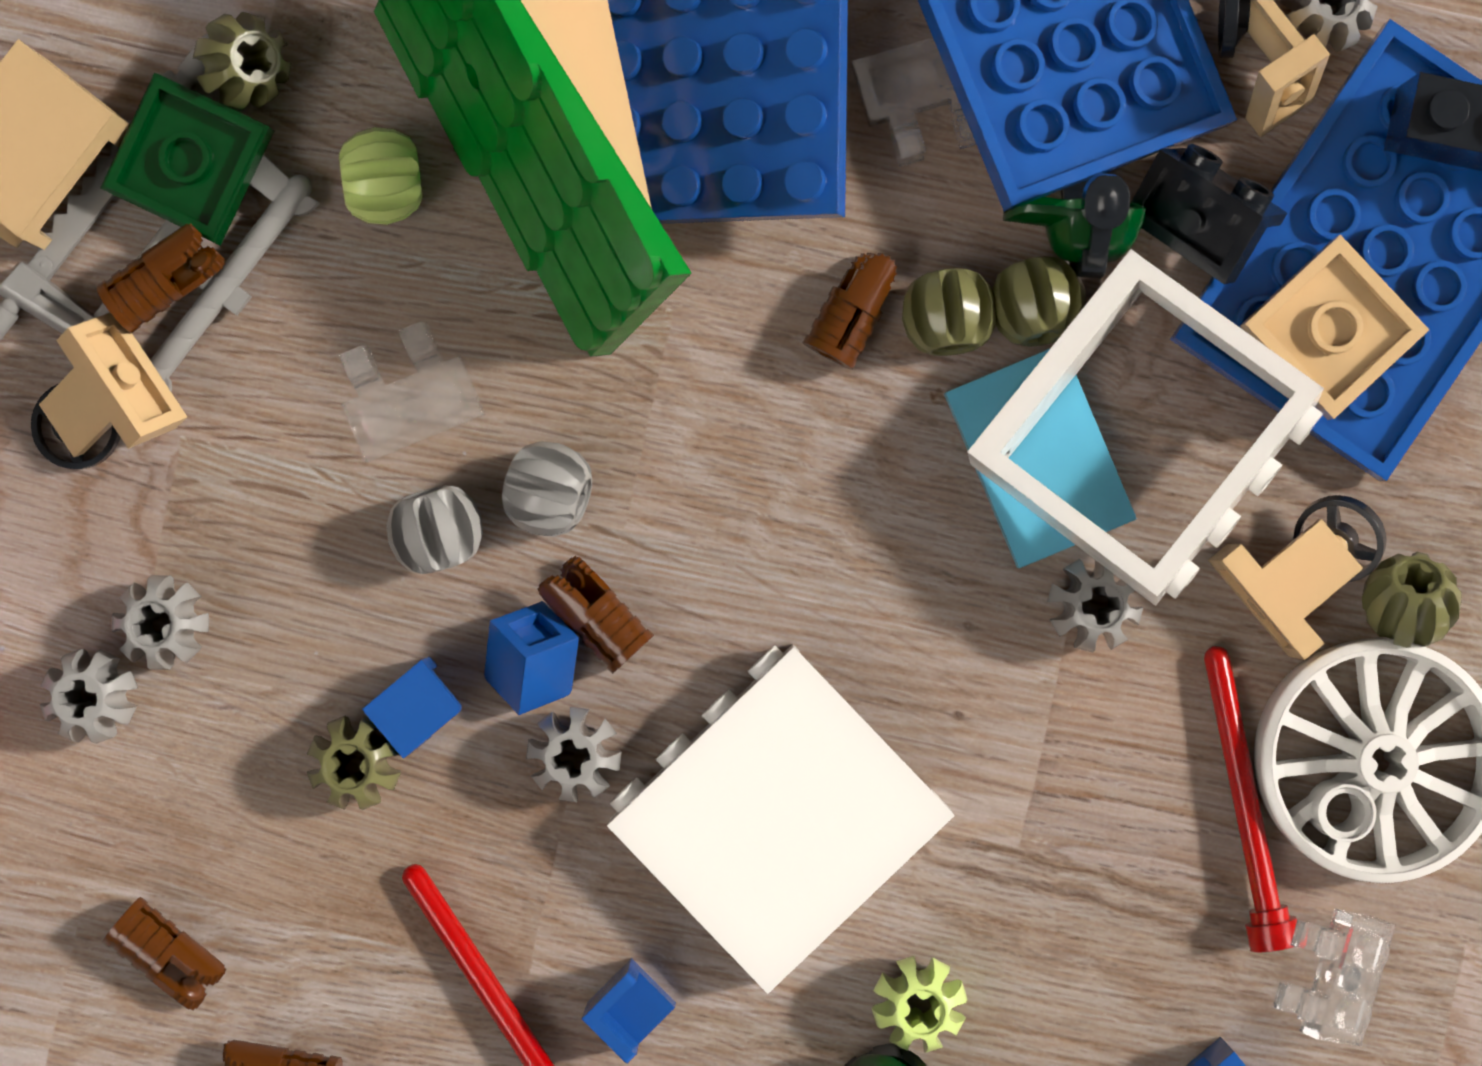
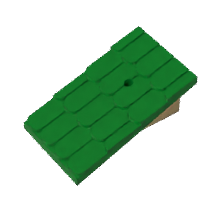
(550, 132)

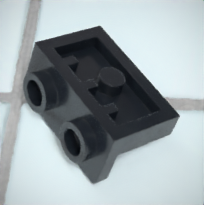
(1205, 210)

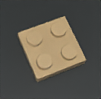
(1336, 325)

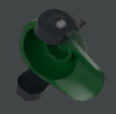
(1089, 223)

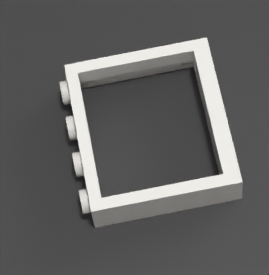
(1064, 360)

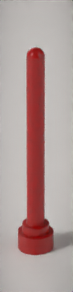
(1270, 922)
(474, 967)

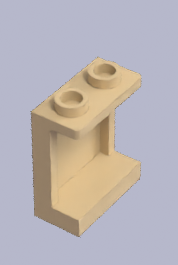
(46, 141)

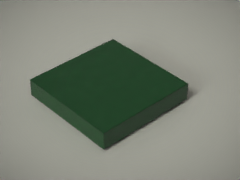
(187, 158)

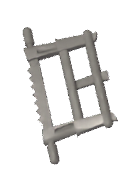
(30, 283)

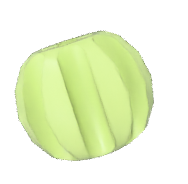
(380, 175)
(912, 1023)

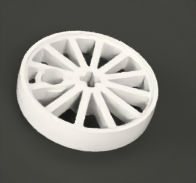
(1371, 790)

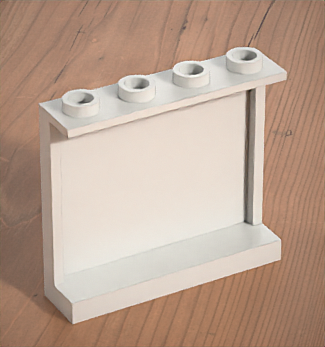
(777, 816)

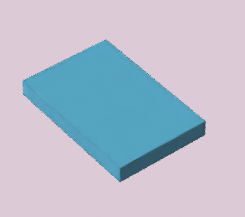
(1059, 452)

